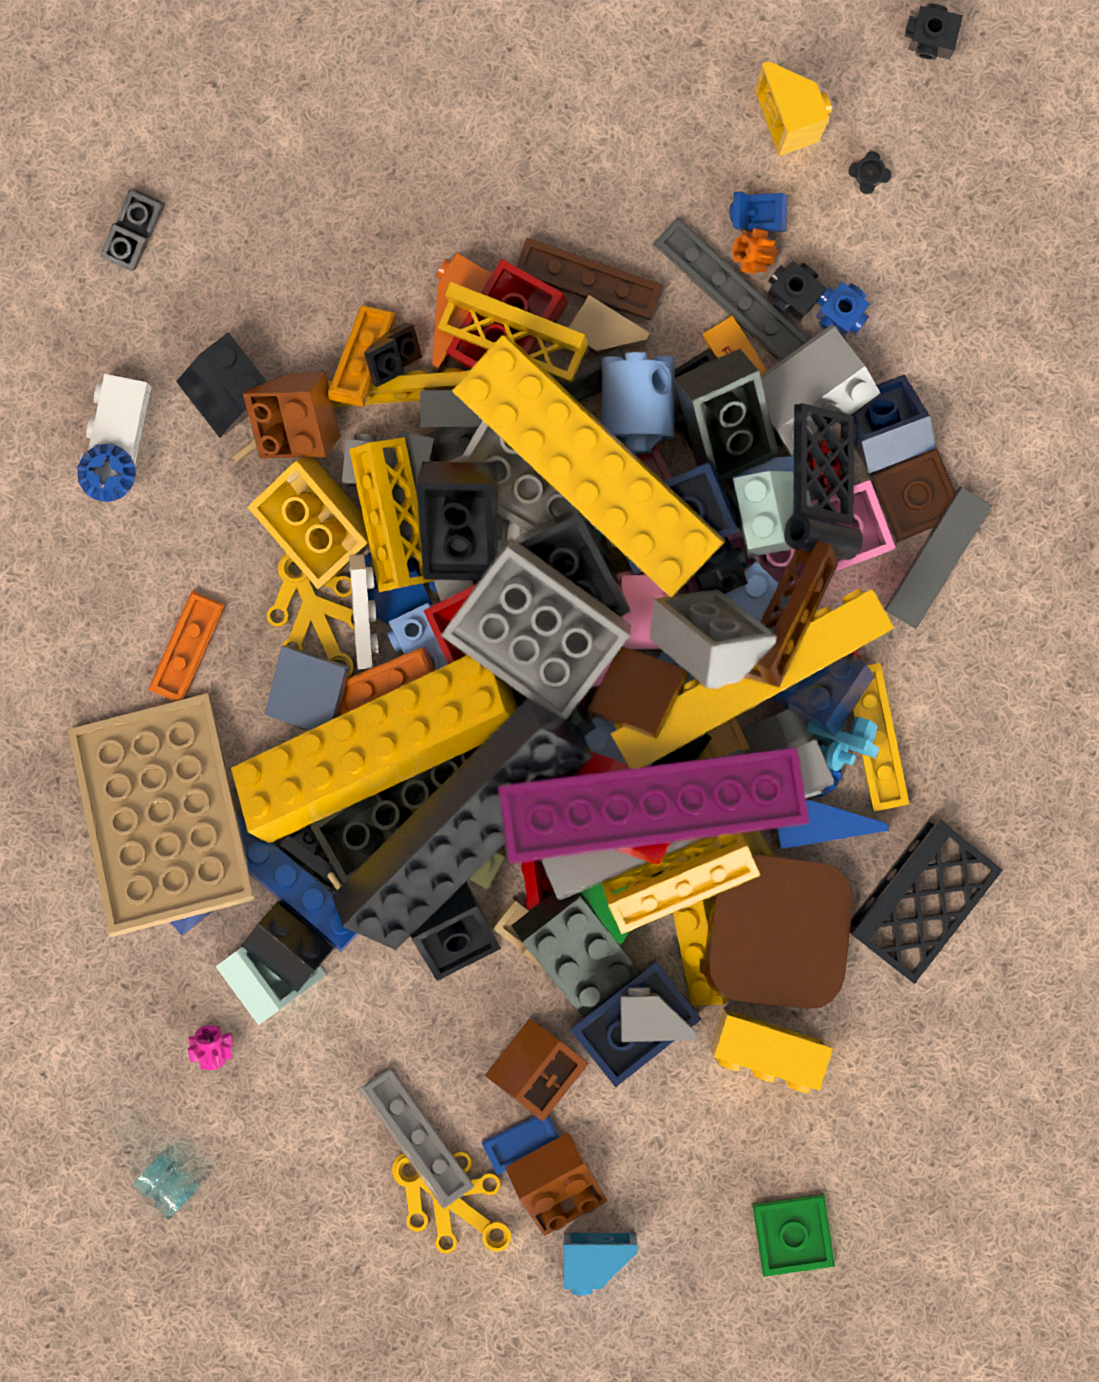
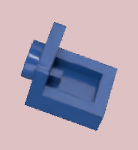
(759, 211)

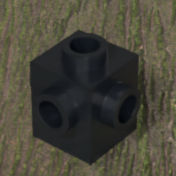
(933, 32)
(790, 301)
(723, 570)

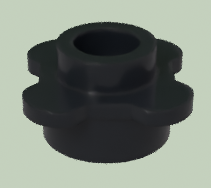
(870, 162)

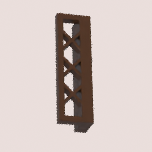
(796, 617)

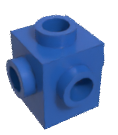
(831, 314)

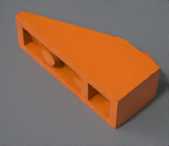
(466, 274)

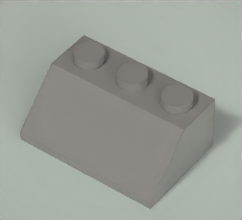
(818, 374)
(709, 636)

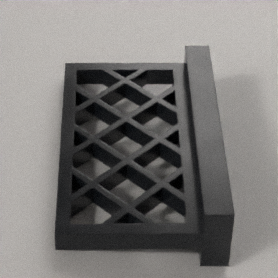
(905, 874)

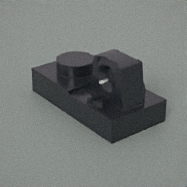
(302, 850)

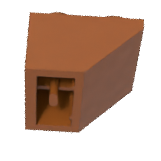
(293, 416)
(536, 1069)
(555, 1184)

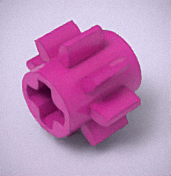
(210, 1047)

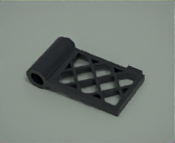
(826, 524)

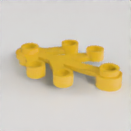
(312, 609)
(460, 1207)

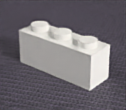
(118, 417)

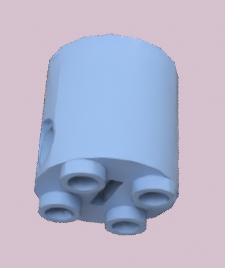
(638, 400)

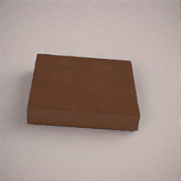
(914, 494)
(638, 692)

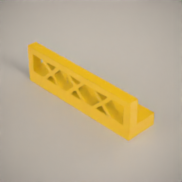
(517, 319)
(379, 511)
(680, 882)

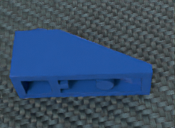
(827, 824)

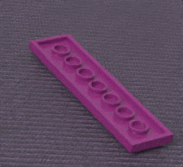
(652, 805)

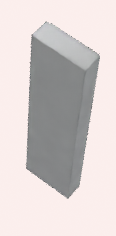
(416, 1138)

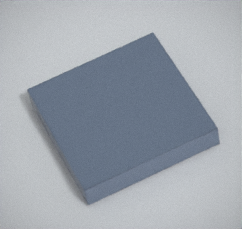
(306, 688)

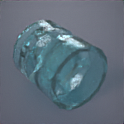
(166, 1185)

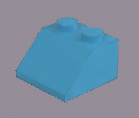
(595, 1259)

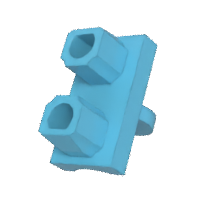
(859, 741)

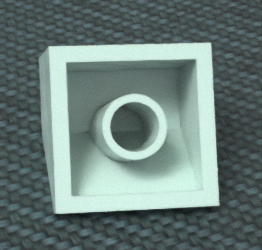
(763, 510)
(258, 986)

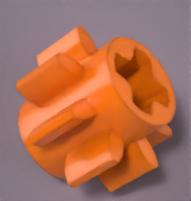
(754, 251)

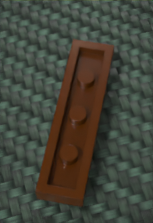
(588, 277)

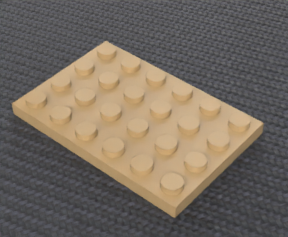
(160, 815)

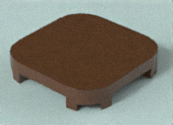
(780, 935)

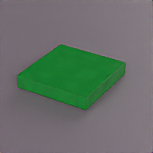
(793, 1235)

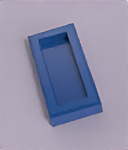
(518, 1142)

